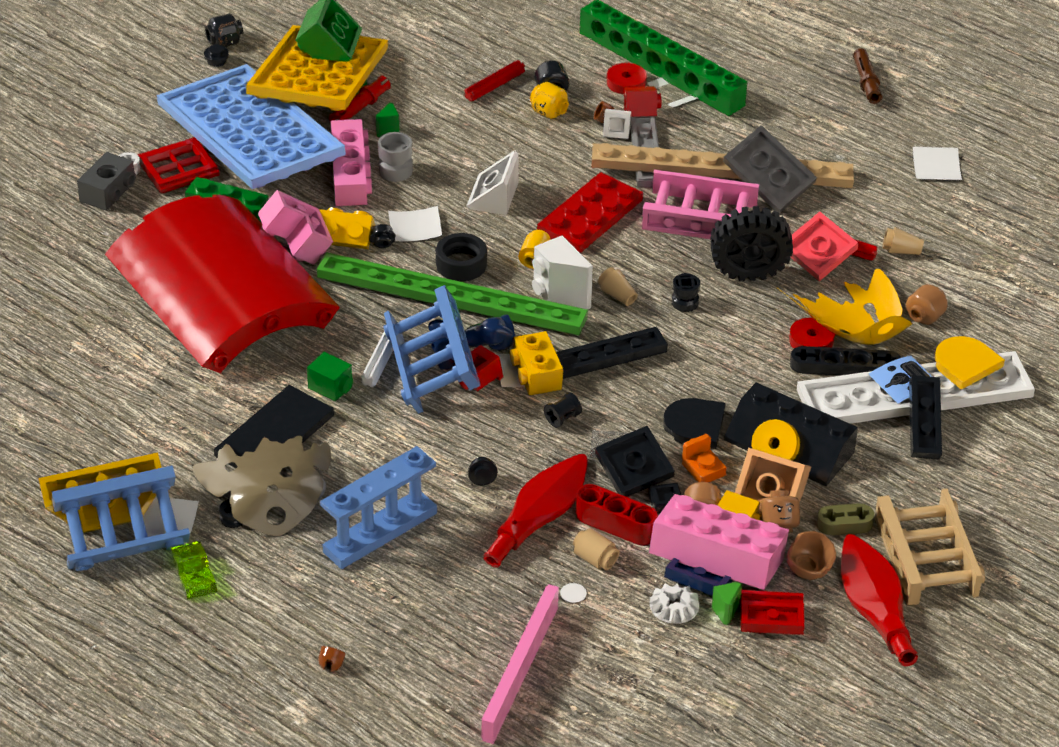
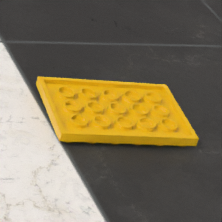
(299, 78)

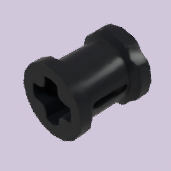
(562, 409)

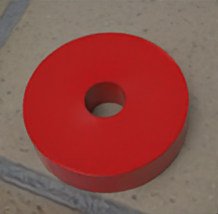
(625, 75)
(810, 333)

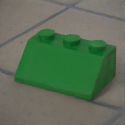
(328, 32)

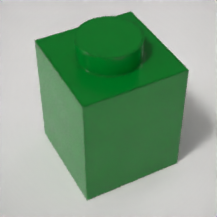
(329, 376)

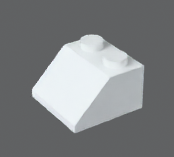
(562, 274)

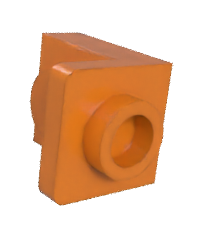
(701, 461)

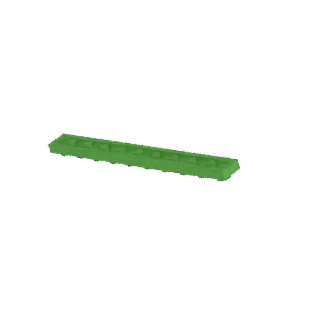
(467, 296)

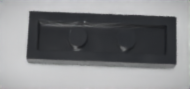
(925, 417)

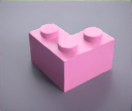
(298, 224)

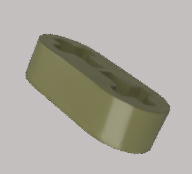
(845, 519)

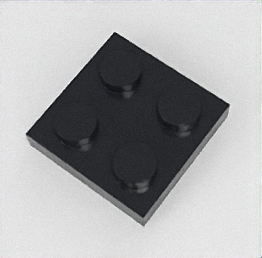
(634, 461)

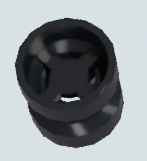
(685, 294)

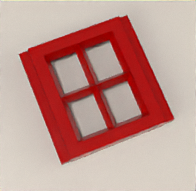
(171, 151)

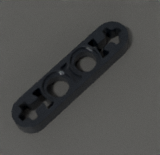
(845, 360)

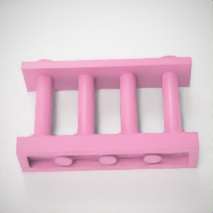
(691, 221)

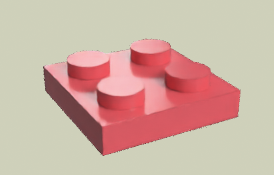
(821, 246)

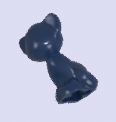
(494, 332)

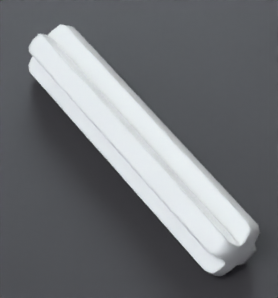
(377, 361)

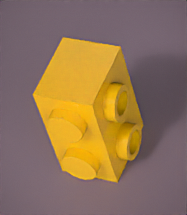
(537, 363)

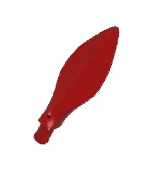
(537, 504)
(877, 595)

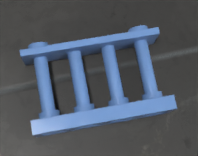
(457, 349)
(99, 496)
(387, 523)

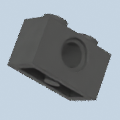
(106, 181)

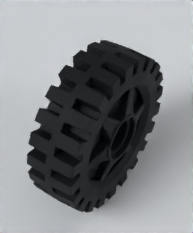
(751, 243)

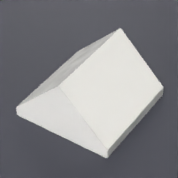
(496, 186)

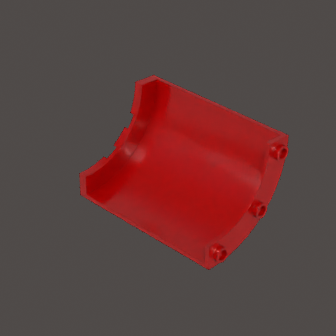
(217, 277)

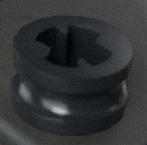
(225, 518)

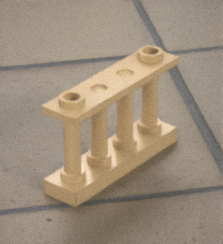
(906, 560)

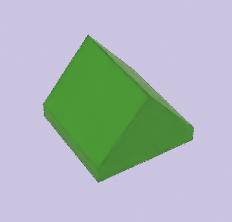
(726, 601)

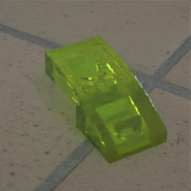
(193, 570)

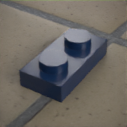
(694, 577)

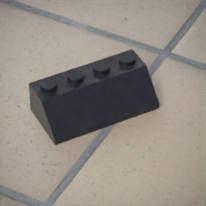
(824, 439)

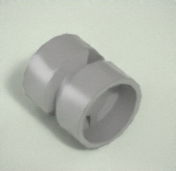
(395, 156)

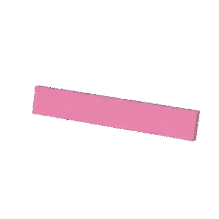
(519, 664)

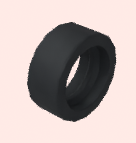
(457, 244)

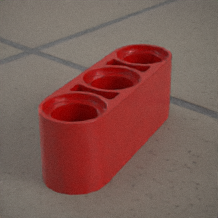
(615, 514)

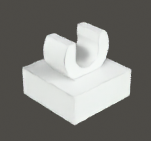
(617, 124)

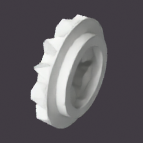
(676, 612)

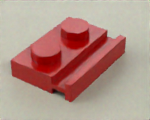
(772, 612)

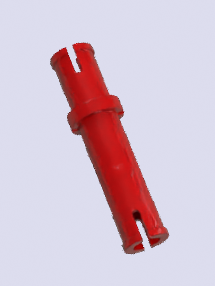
(367, 96)

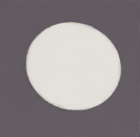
(573, 592)

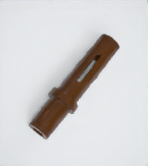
(868, 79)

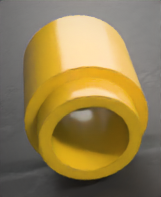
(533, 239)

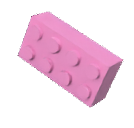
(719, 541)

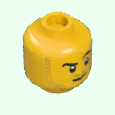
(549, 100)

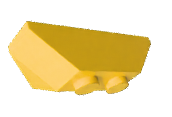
(118, 507)

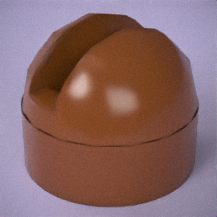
(600, 111)
(331, 656)

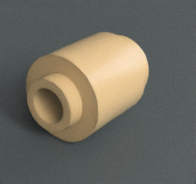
(595, 549)

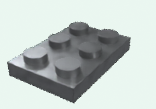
(768, 163)

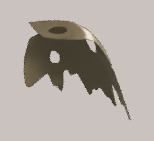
(262, 468)

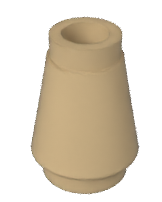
(901, 242)
(616, 285)

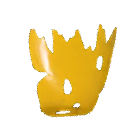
(854, 317)

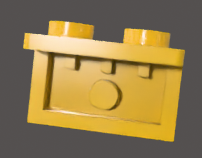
(348, 228)

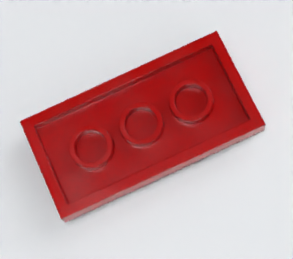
(591, 211)

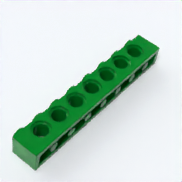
(663, 57)

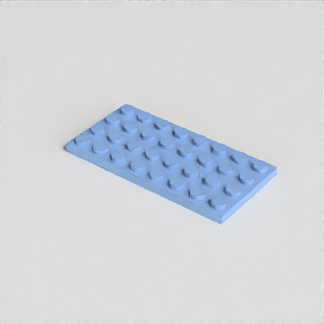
(250, 134)

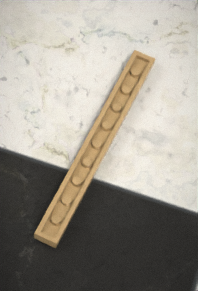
(702, 163)

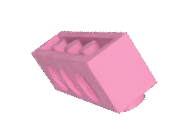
(351, 170)

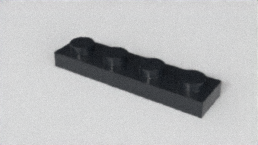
(612, 352)

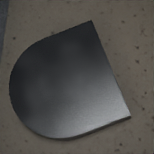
(693, 418)

